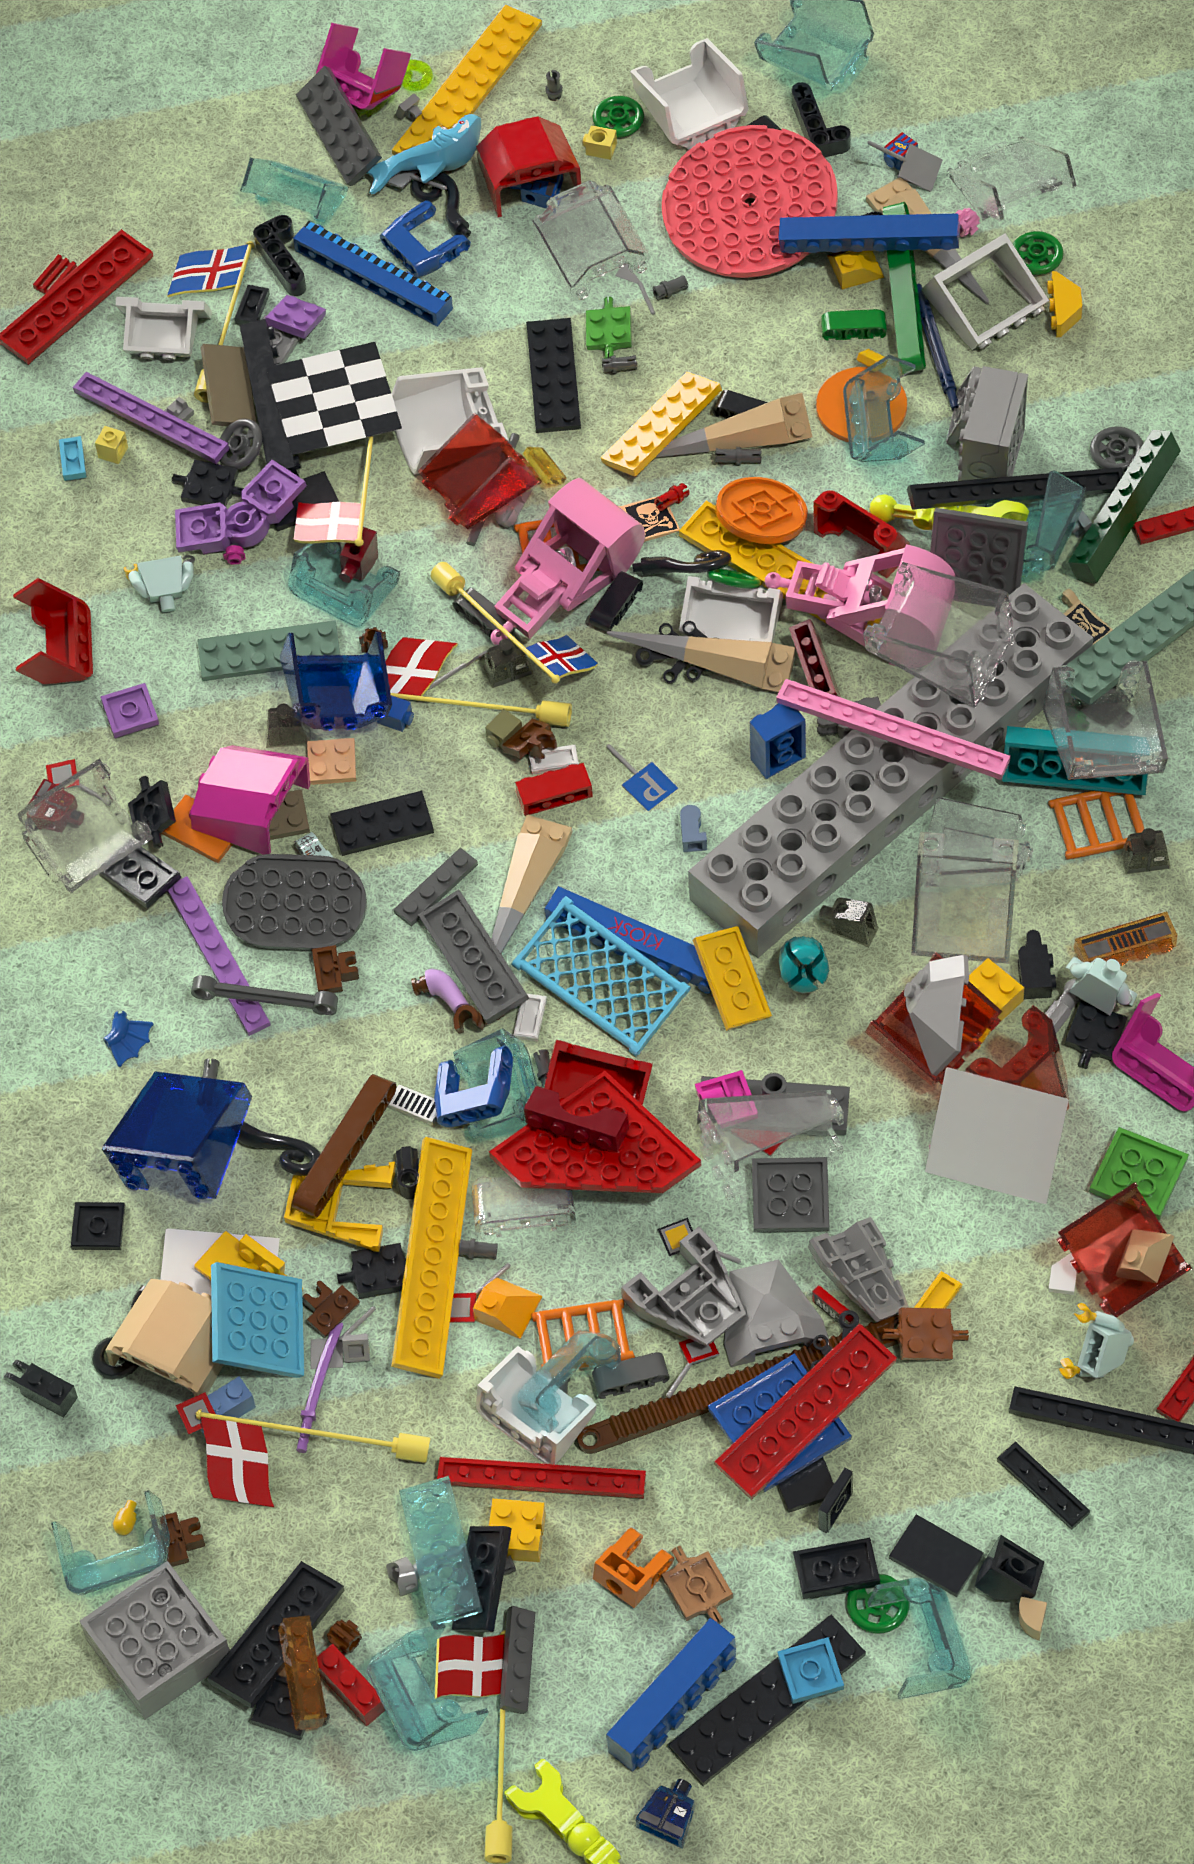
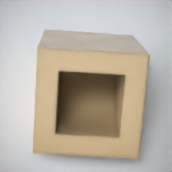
(1032, 1616)

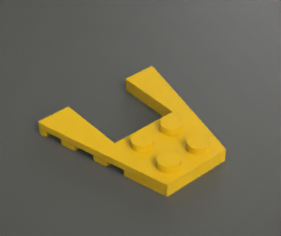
(359, 1234)

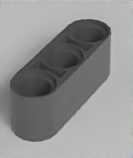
(475, 616)
(631, 1374)

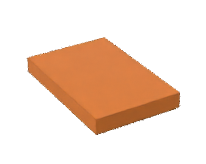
(202, 843)

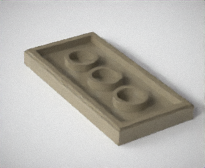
(227, 384)

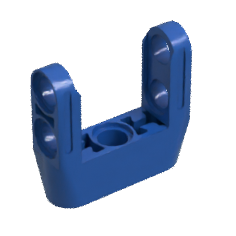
(411, 251)
(476, 1103)

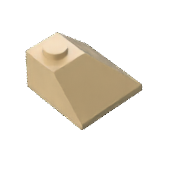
(1144, 1255)

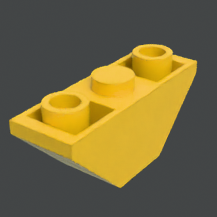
(1065, 303)

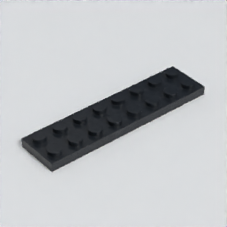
(754, 1709)

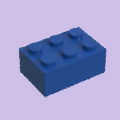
(777, 739)

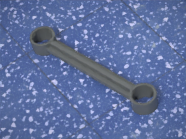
(207, 988)

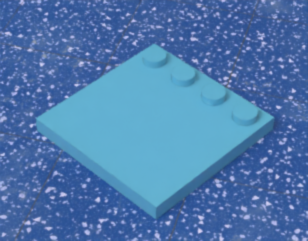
(257, 1320)

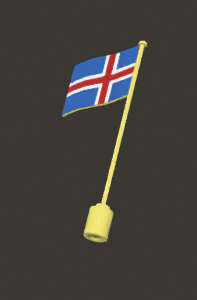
(211, 272)
(554, 657)

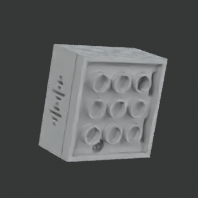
(993, 425)
(155, 1639)

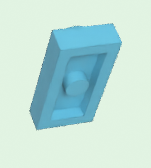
(72, 458)

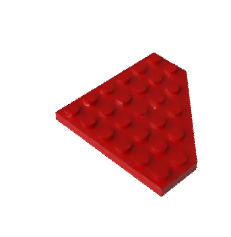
(646, 1162)

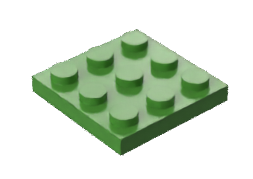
(1142, 1161)

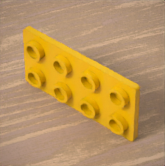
(241, 1253)

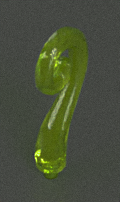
(413, 65)

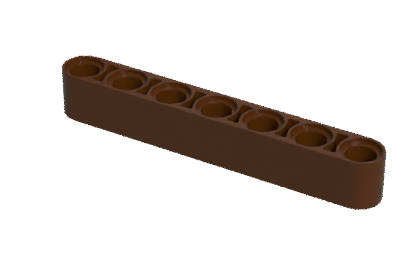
(344, 1146)

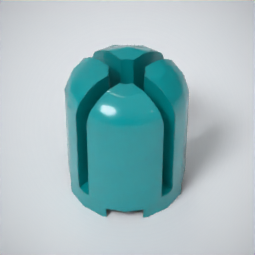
(809, 952)

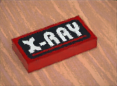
(830, 1304)

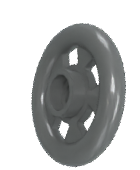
(1113, 434)
(240, 443)

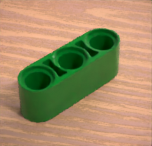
(853, 324)

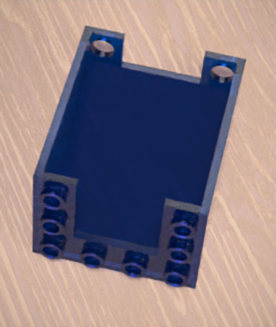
(180, 1127)

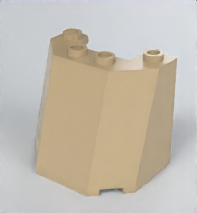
(169, 1335)

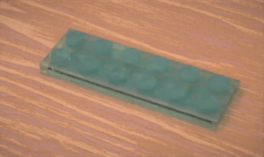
(440, 1551)

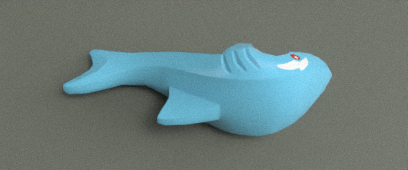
(445, 152)

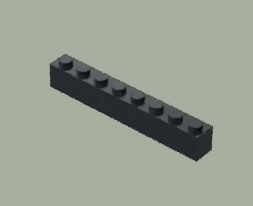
(259, 355)

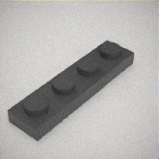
(436, 886)
(517, 1660)

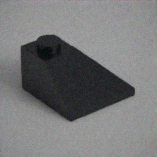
(1009, 1572)

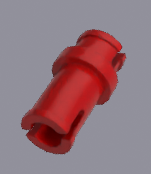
(674, 495)

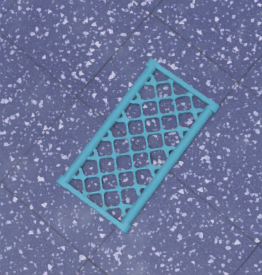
(580, 916)

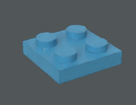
(810, 1670)

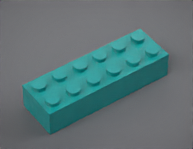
(1037, 762)

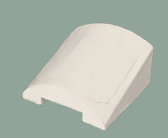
(435, 407)

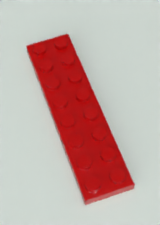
(75, 296)
(805, 1411)

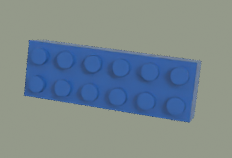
(672, 1695)

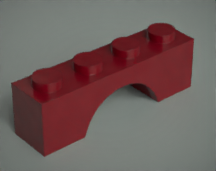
(602, 1129)

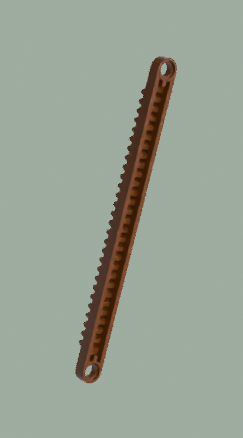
(695, 1400)

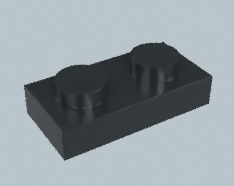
(252, 304)

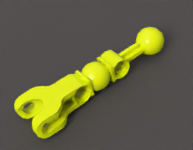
(887, 509)
(561, 1816)

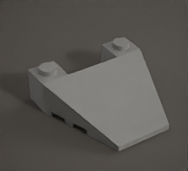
(698, 1302)

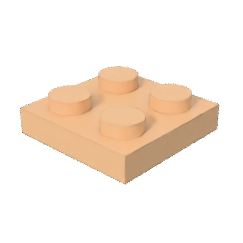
(332, 761)

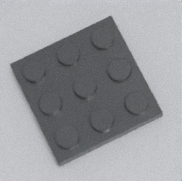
(790, 1194)

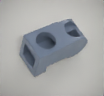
(690, 824)

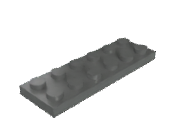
(338, 126)
(473, 956)

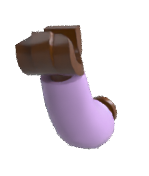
(442, 985)

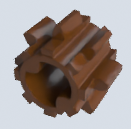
(367, 637)
(344, 1636)

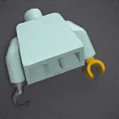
(162, 579)

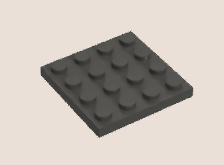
(981, 547)

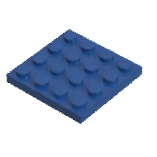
(750, 1401)

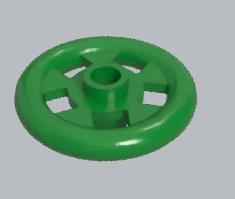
(619, 115)
(1050, 241)
(734, 579)
(861, 1616)

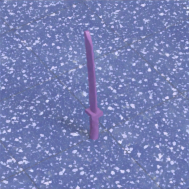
(309, 1414)

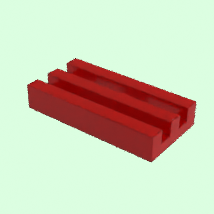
(47, 273)

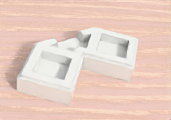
(1063, 1276)

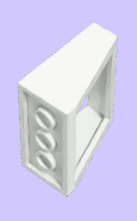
(1015, 270)

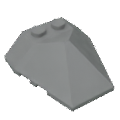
(935, 1009)
(860, 1268)
(775, 1313)

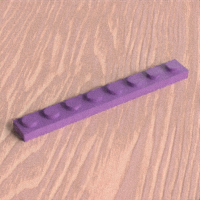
(151, 417)
(216, 952)

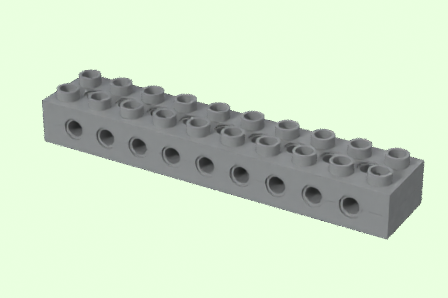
(871, 788)

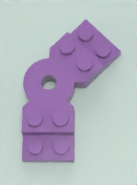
(244, 524)

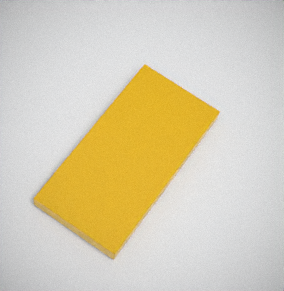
(732, 978)

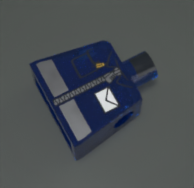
(668, 1813)

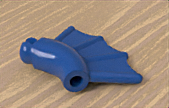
(127, 1037)

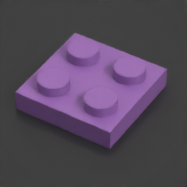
(295, 316)
(129, 710)

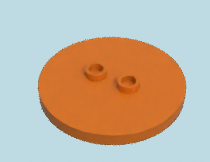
(831, 405)
(761, 510)

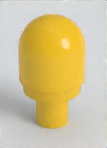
(125, 1519)

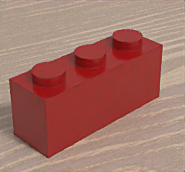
(554, 789)
(349, 1685)

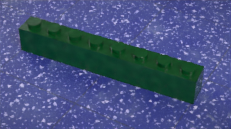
(1124, 506)

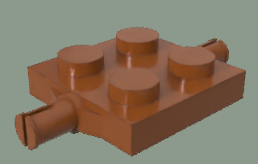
(925, 1334)

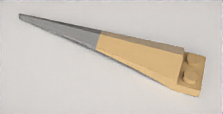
(901, 191)
(768, 424)
(751, 662)
(533, 859)

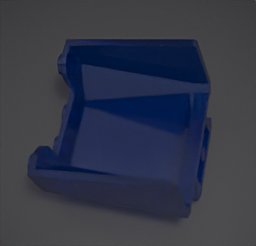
(337, 689)

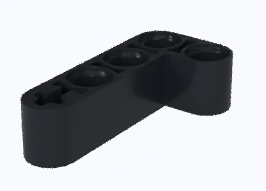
(829, 140)
(270, 242)

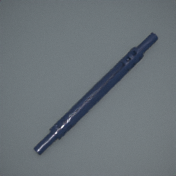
(937, 349)

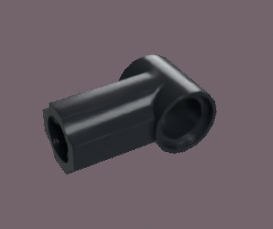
(407, 1171)

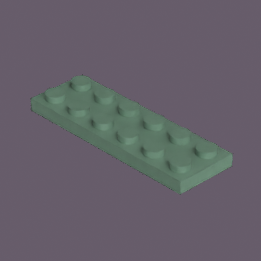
(261, 650)

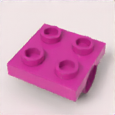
(723, 1086)

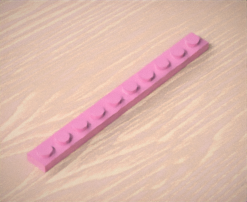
(893, 729)

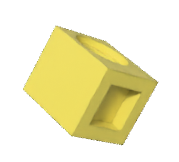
(600, 142)
(111, 445)

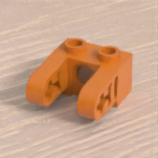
(625, 1578)

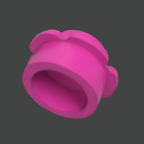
(234, 554)

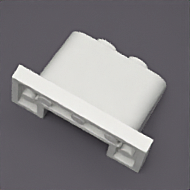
(161, 327)

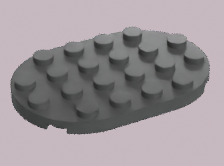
(294, 902)

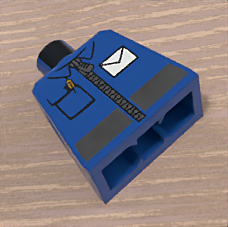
(540, 190)

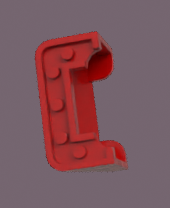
(837, 513)
(576, 1065)

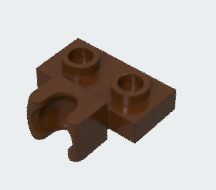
(531, 738)
(333, 969)
(329, 1307)
(181, 1538)

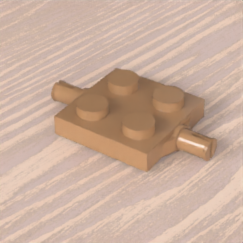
(697, 1585)

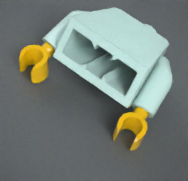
(1103, 1346)

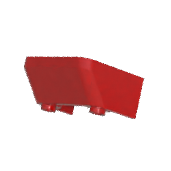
(67, 634)

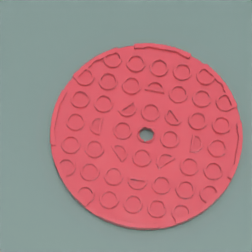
(713, 179)

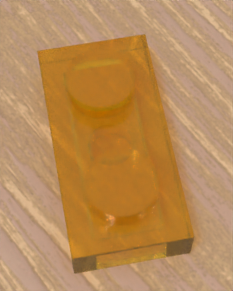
(544, 465)

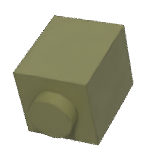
(502, 728)

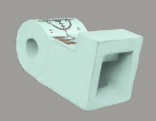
(310, 845)

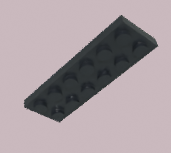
(553, 375)
(258, 1653)

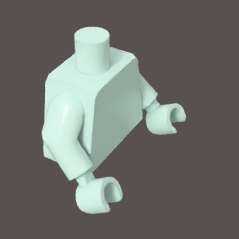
(1101, 983)

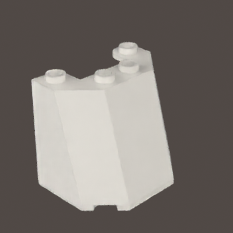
(694, 99)

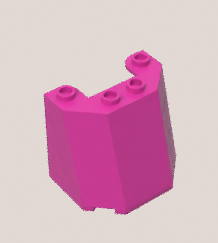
(244, 793)

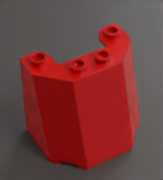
(523, 154)

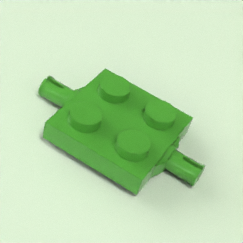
(608, 328)

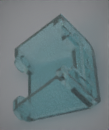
(317, 581)
(474, 1063)
(539, 1394)

